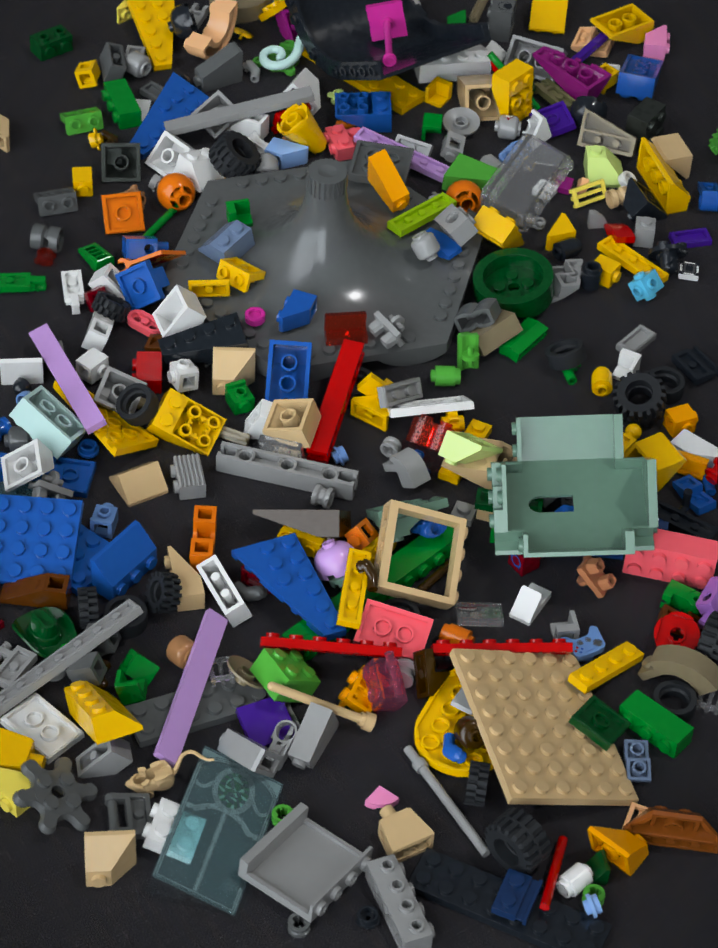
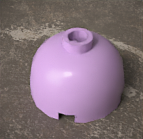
(331, 559)

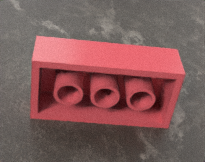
(675, 557)

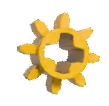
(454, 419)

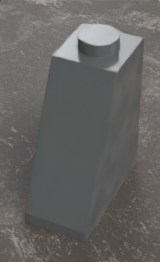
(220, 69)

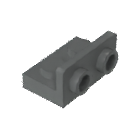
(56, 201)

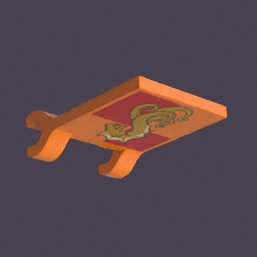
(156, 258)

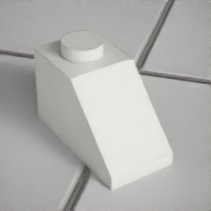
(106, 277)

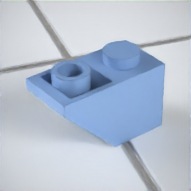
(287, 152)

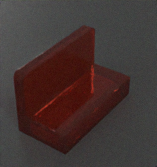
(345, 326)

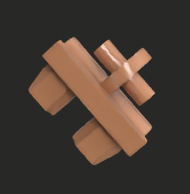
(592, 574)

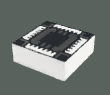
(688, 271)

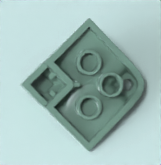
(405, 522)

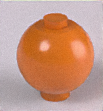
(176, 189)
(466, 194)

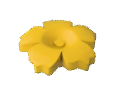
(242, 32)

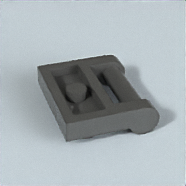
(137, 811)

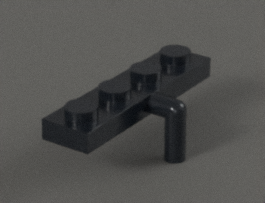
(683, 522)

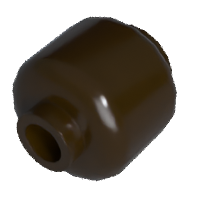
(467, 733)

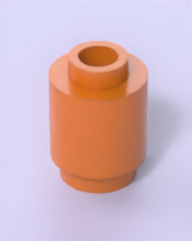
(455, 633)

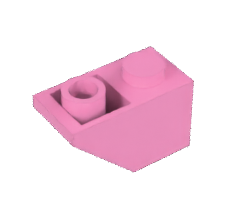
(657, 43)

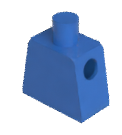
(134, 246)

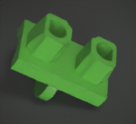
(468, 350)

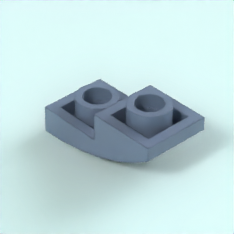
(637, 760)

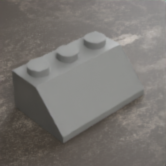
(523, 48)

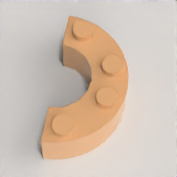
(216, 33)

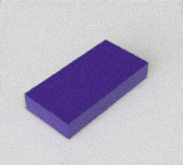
(693, 237)

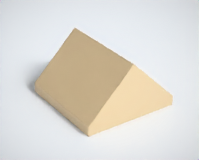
(674, 153)
(140, 483)

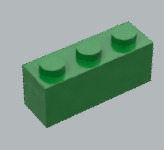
(122, 104)
(656, 724)

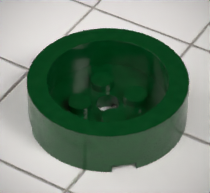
(512, 270)

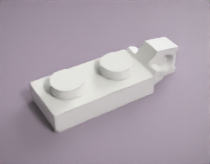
(73, 289)

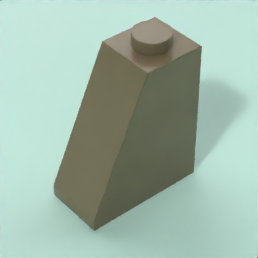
(497, 334)

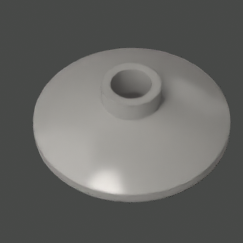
(461, 121)

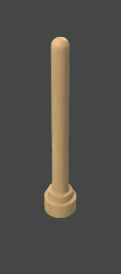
(364, 720)

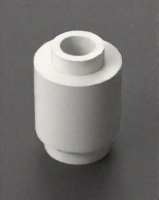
(574, 880)

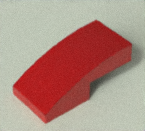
(620, 232)

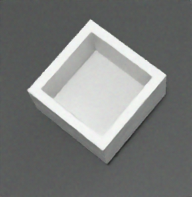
(178, 312)

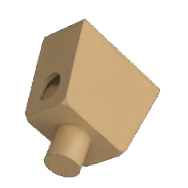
(404, 833)

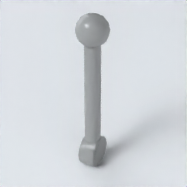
(294, 718)

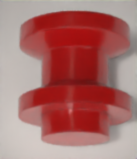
(712, 473)

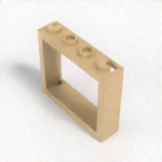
(385, 547)

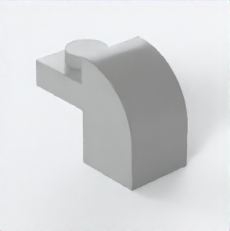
(409, 468)

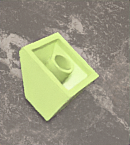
(602, 164)
(466, 448)

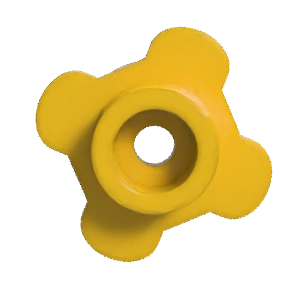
(95, 139)

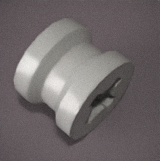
(322, 496)

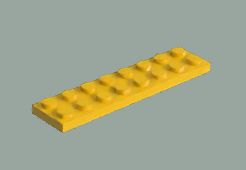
(403, 95)

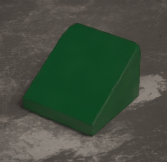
(600, 868)

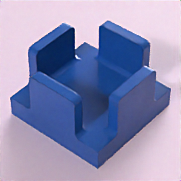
(142, 284)

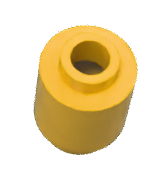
(602, 381)

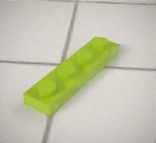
(420, 214)

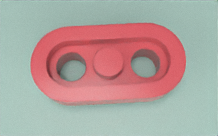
(142, 322)

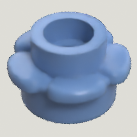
(339, 455)

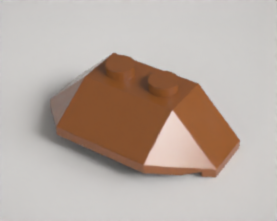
(674, 829)

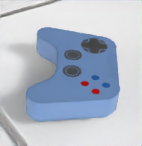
(587, 646)

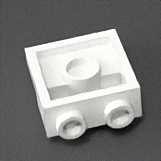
(157, 831)

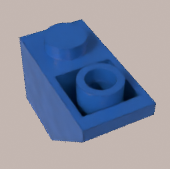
(297, 310)

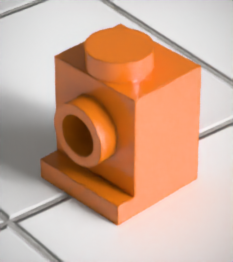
(358, 538)

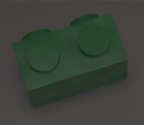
(51, 42)

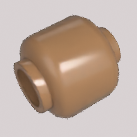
(179, 650)

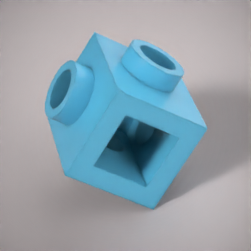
(645, 285)

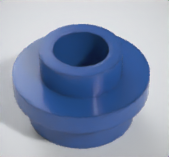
(88, 448)

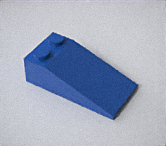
(638, 77)
(288, 370)

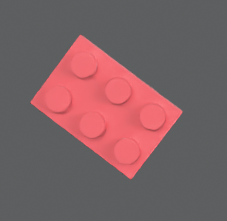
(395, 625)

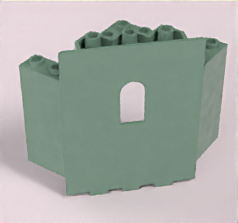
(581, 460)

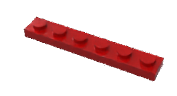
(320, 644)
(558, 646)

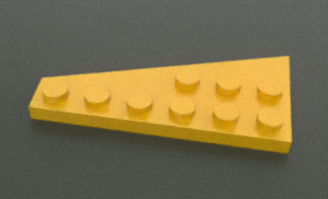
(118, 435)

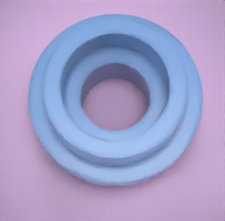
(592, 905)

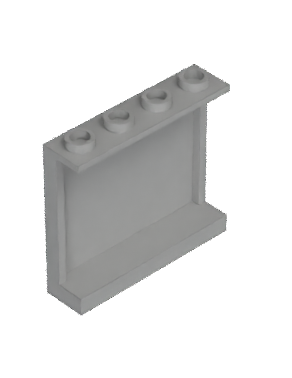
(302, 864)

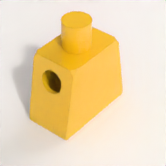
(16, 750)

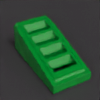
(96, 256)

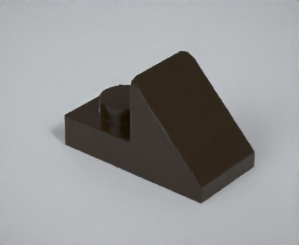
(426, 678)

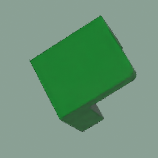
(431, 123)
(239, 211)
(139, 666)
(130, 690)

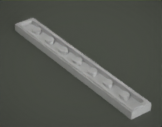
(239, 111)
(68, 654)

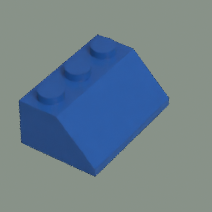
(123, 561)

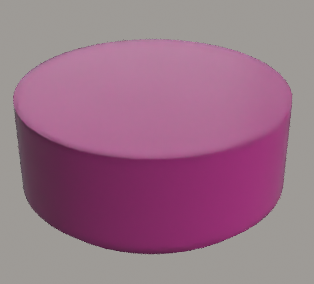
(255, 316)

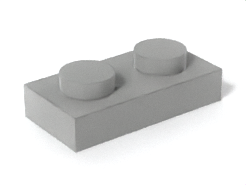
(418, 146)

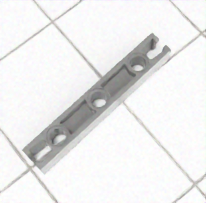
(285, 470)

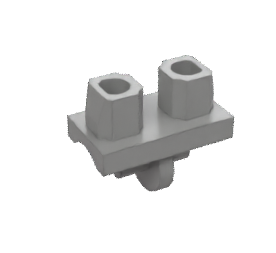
(391, 329)
(50, 486)

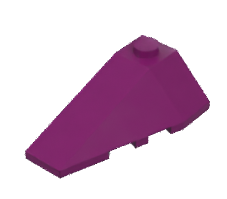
(572, 75)

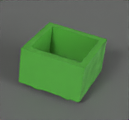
(286, 669)

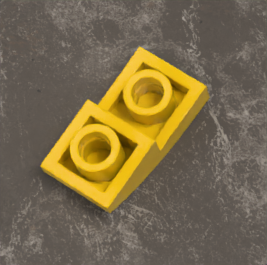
(369, 384)

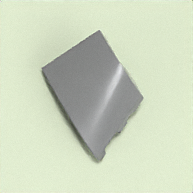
(566, 278)

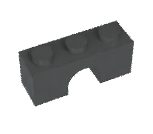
(91, 666)

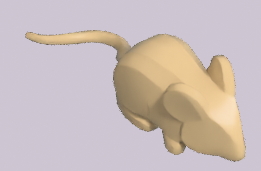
(159, 775)

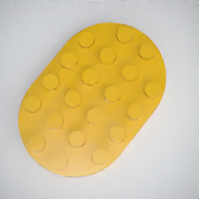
(436, 720)

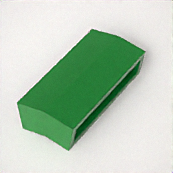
(526, 340)

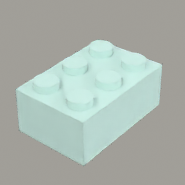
(48, 421)

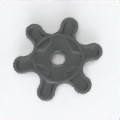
(49, 806)

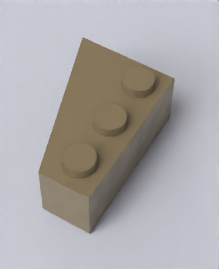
(601, 132)

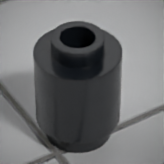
(566, 248)
(591, 276)

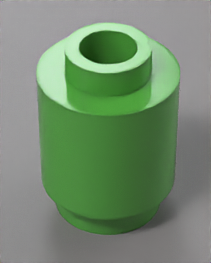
(445, 376)

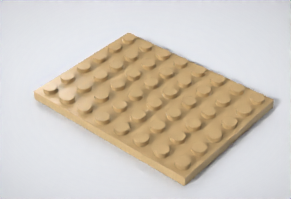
(523, 721)

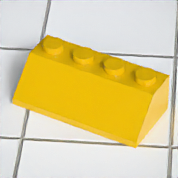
(661, 179)
(99, 712)

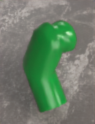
(570, 376)

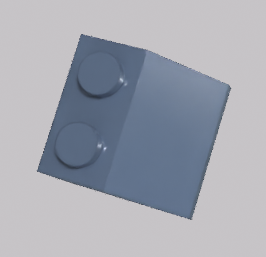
(230, 241)

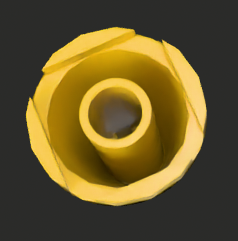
(301, 127)

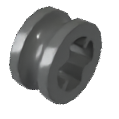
(298, 932)

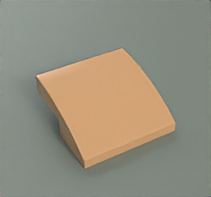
(585, 35)

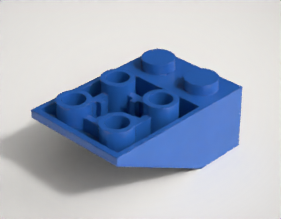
(365, 110)

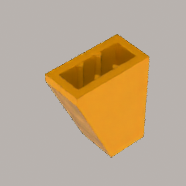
(387, 181)

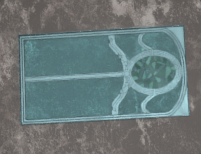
(214, 826)

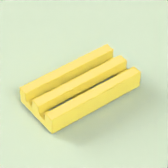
(575, 197)

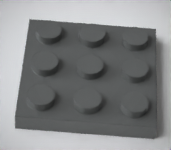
(399, 155)

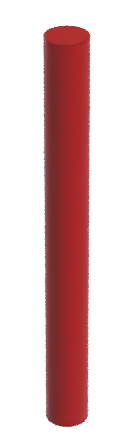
(553, 873)

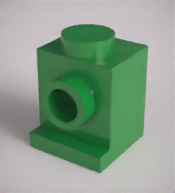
(239, 397)

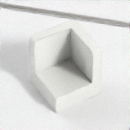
(627, 362)

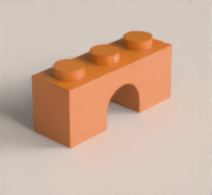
(204, 534)

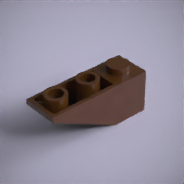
(38, 591)

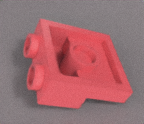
(341, 141)

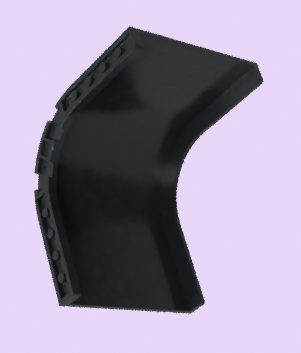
(342, 46)

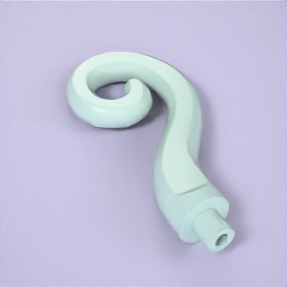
(281, 63)

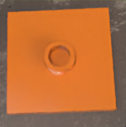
(123, 213)

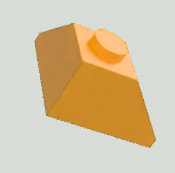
(620, 846)

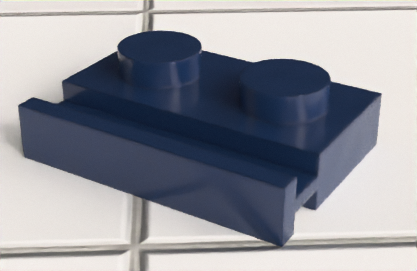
(516, 896)

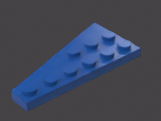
(175, 101)
(293, 580)

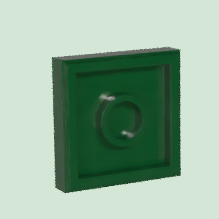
(599, 722)

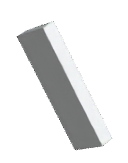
(399, 392)

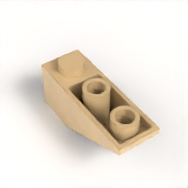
(192, 586)

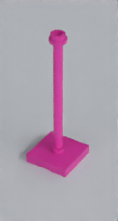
(385, 23)

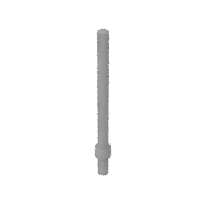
(422, 767)

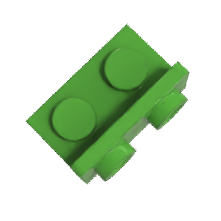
(82, 120)

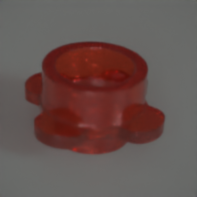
(45, 257)

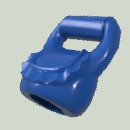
(428, 529)

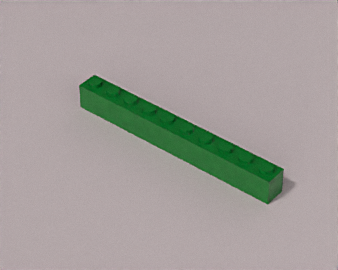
(405, 568)

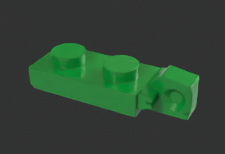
(21, 282)

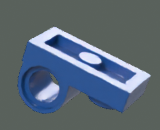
(708, 196)

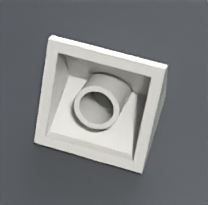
(27, 368)

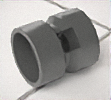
(46, 237)

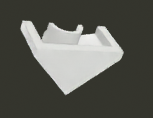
(538, 126)

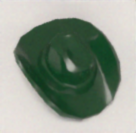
(45, 629)

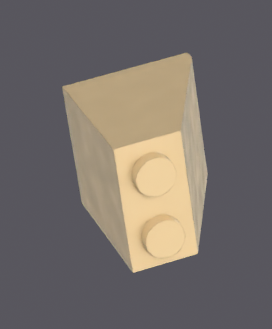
(477, 94)

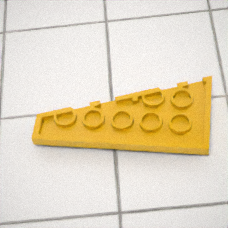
(152, 25)

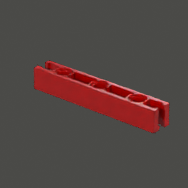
(336, 400)

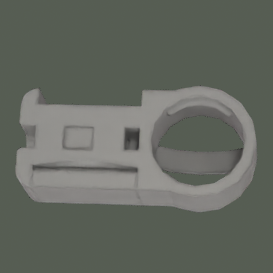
(283, 746)

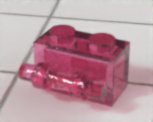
(385, 683)

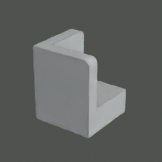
(566, 629)

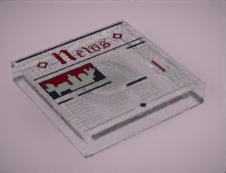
(479, 614)

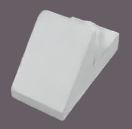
(529, 603)

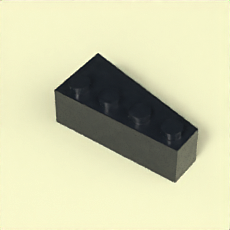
(199, 341)

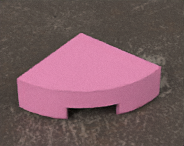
(381, 798)

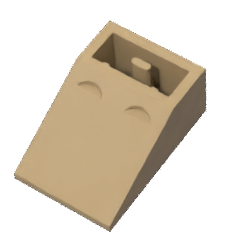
(477, 470)

